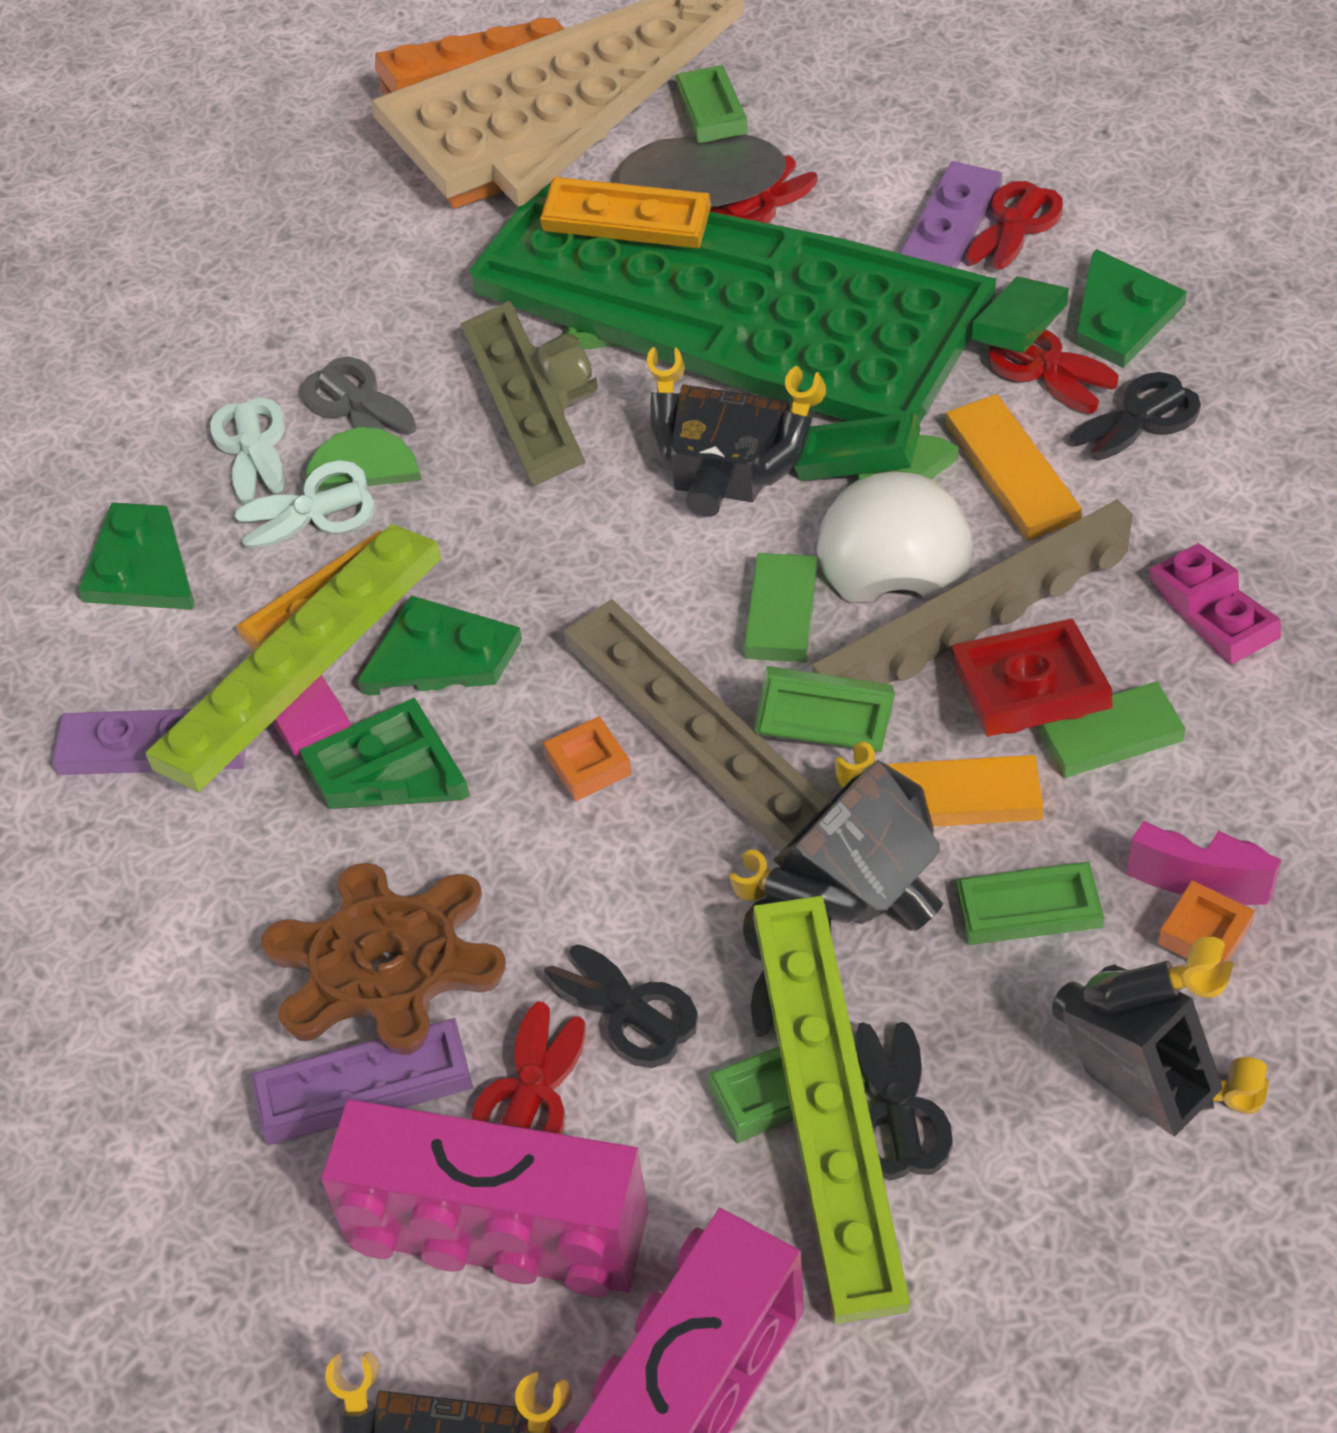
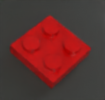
(1031, 677)

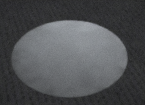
(724, 168)

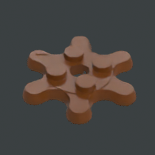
(363, 929)

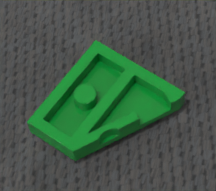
(1123, 308)
(137, 561)
(440, 648)
(385, 762)

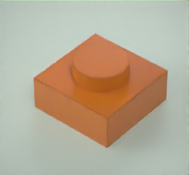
(587, 758)
(1203, 914)

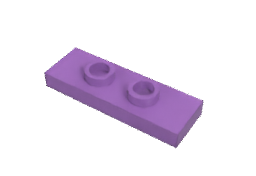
(953, 214)
(114, 741)
(314, 1091)

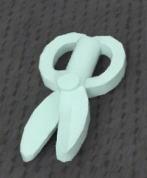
(253, 448)
(293, 512)

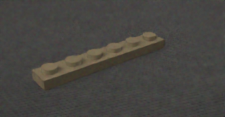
(986, 599)
(695, 723)

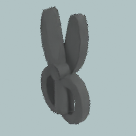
(362, 403)

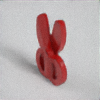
(764, 205)
(1015, 222)
(1058, 369)
(537, 1072)

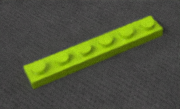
(292, 658)
(830, 1112)

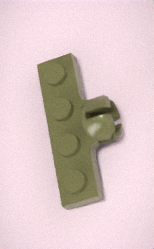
(532, 388)

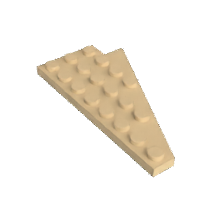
(547, 100)

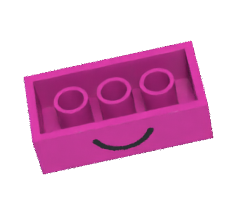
(487, 1197)
(703, 1338)

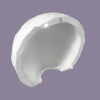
(894, 536)

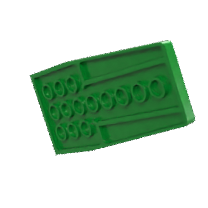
(752, 306)

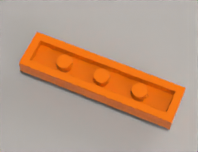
(419, 62)

